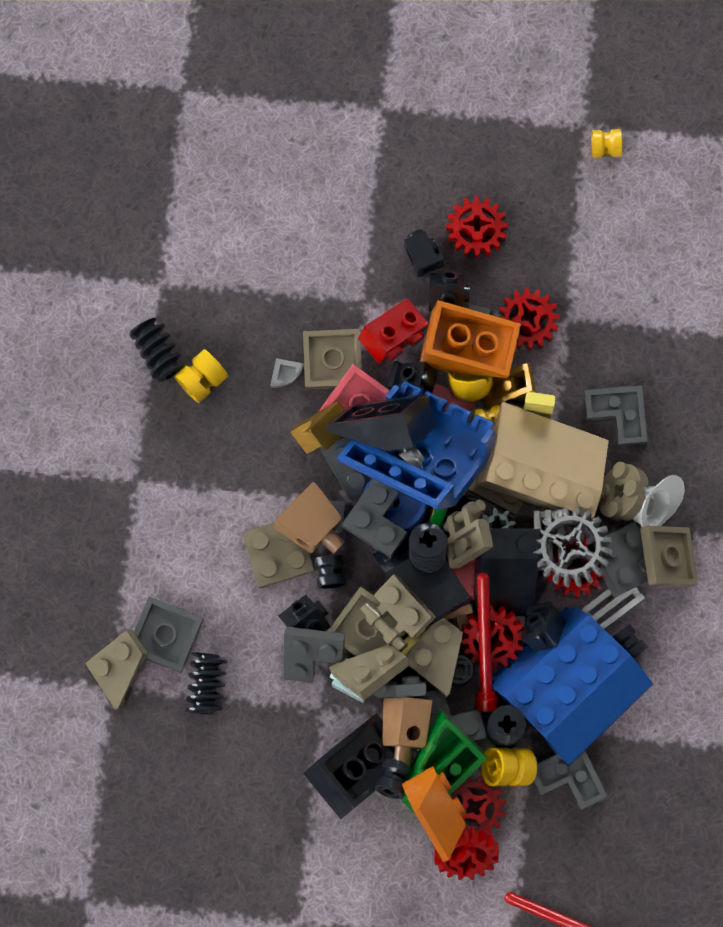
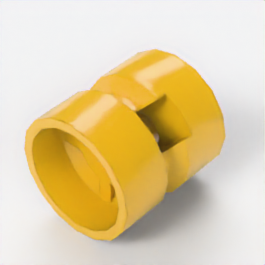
(201, 376)
(509, 767)

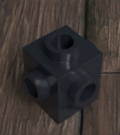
(448, 288)
(305, 615)

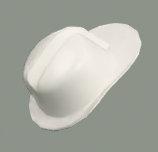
(661, 501)

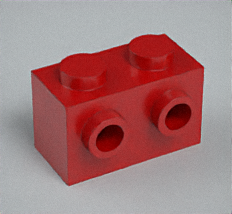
(393, 331)

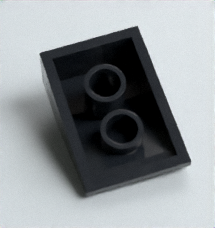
(387, 423)
(510, 569)
(438, 591)
(351, 767)

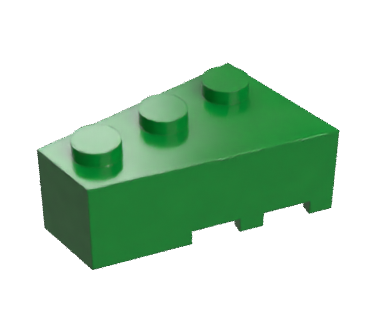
(448, 752)

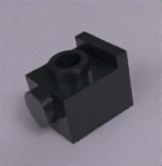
(423, 253)
(415, 373)
(543, 626)

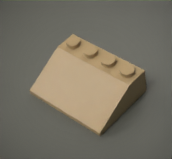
(545, 462)

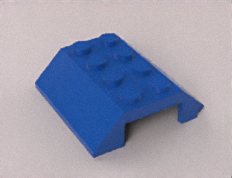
(452, 454)
(573, 688)

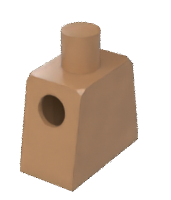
(311, 521)
(405, 725)

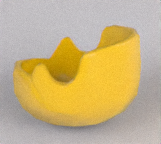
(469, 386)

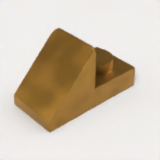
(511, 388)
(312, 431)

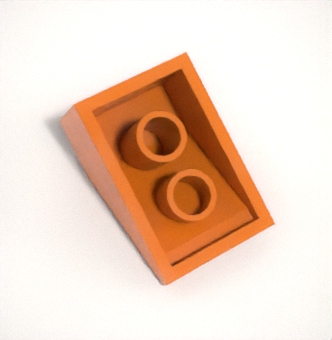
(469, 341)
(436, 810)

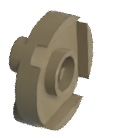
(629, 480)

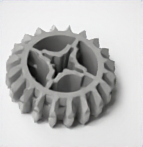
(576, 535)

